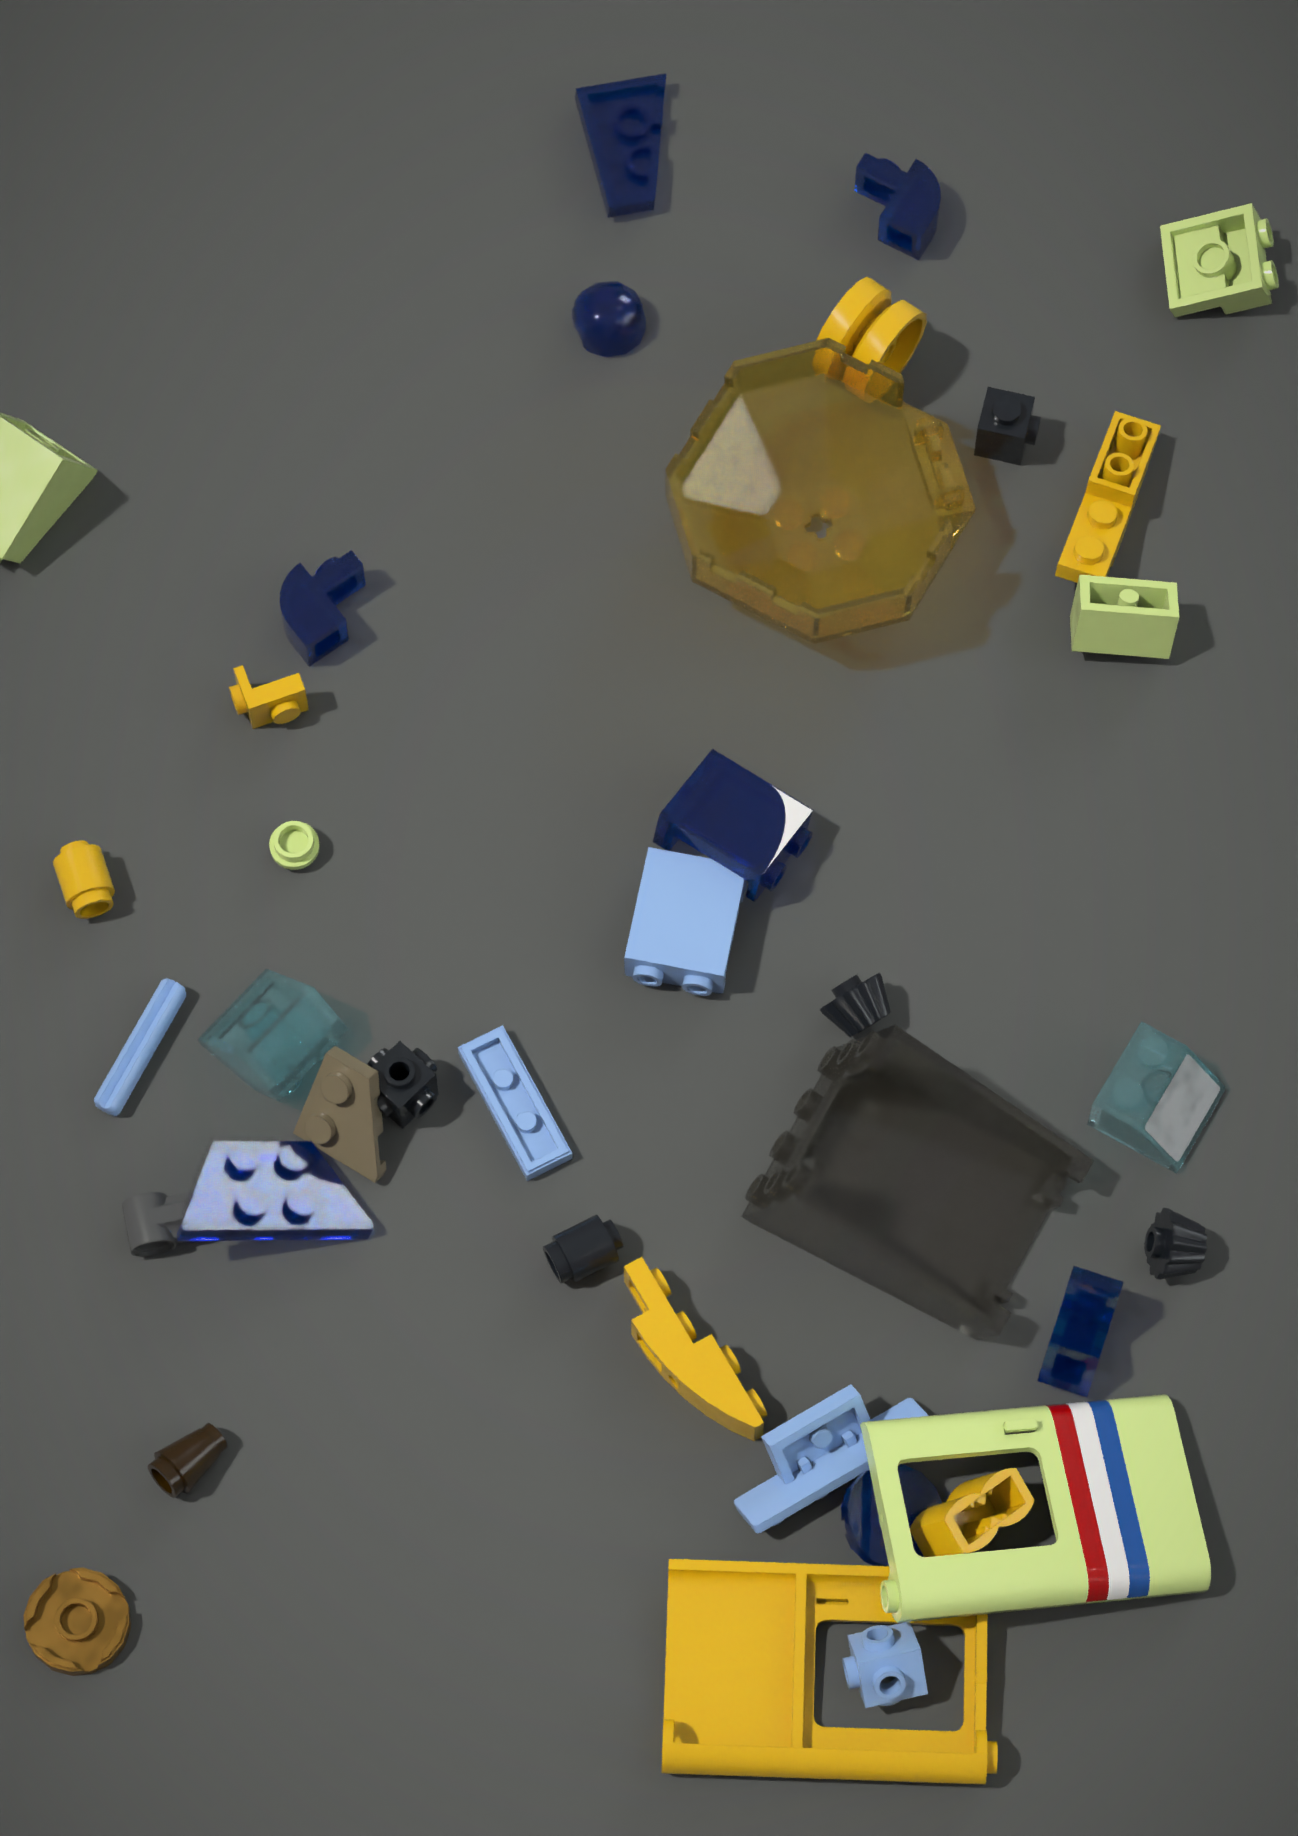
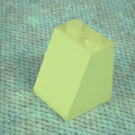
(35, 485)

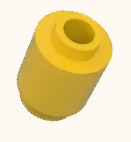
(84, 879)

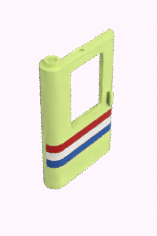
(1113, 1496)

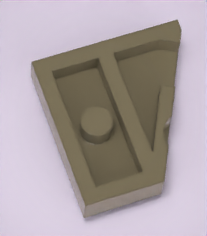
(344, 1114)

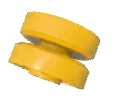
(874, 327)

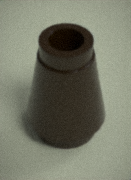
(186, 1460)

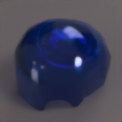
(609, 318)

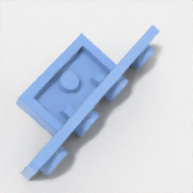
(814, 1456)

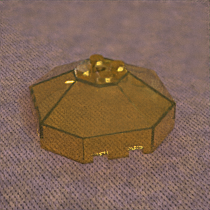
(826, 440)

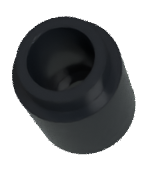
(583, 1249)

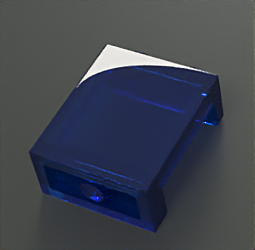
(736, 822)

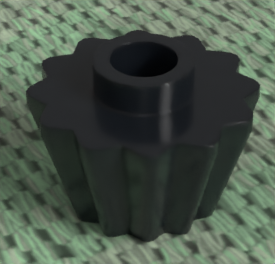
(857, 1004)
(1174, 1245)

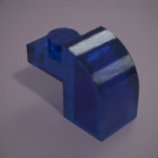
(909, 199)
(310, 603)
(1080, 1331)

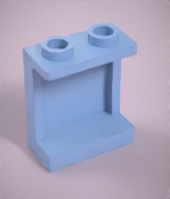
(683, 922)

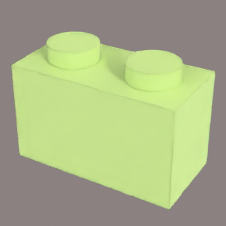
(1124, 616)

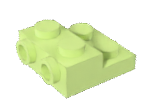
(1219, 262)

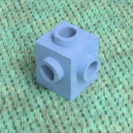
(885, 1665)

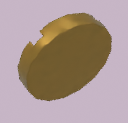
(77, 1621)

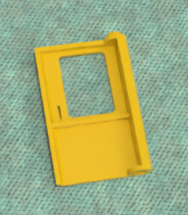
(747, 1679)

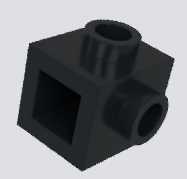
(408, 1097)

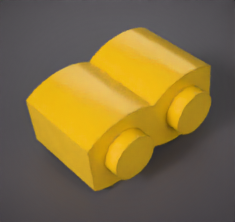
(972, 1514)

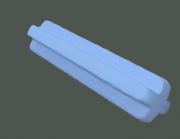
(140, 1047)

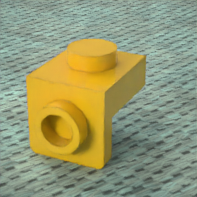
(272, 702)

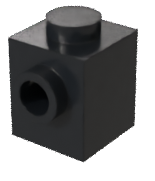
(1006, 426)

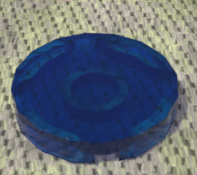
(862, 1516)

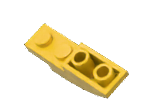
(1108, 498)
(697, 1371)

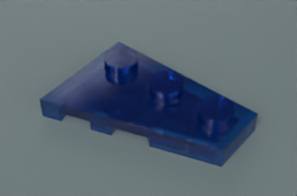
(624, 140)

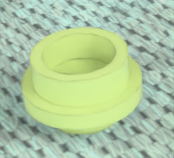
(294, 845)

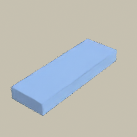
(515, 1103)

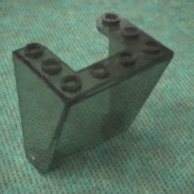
(914, 1179)

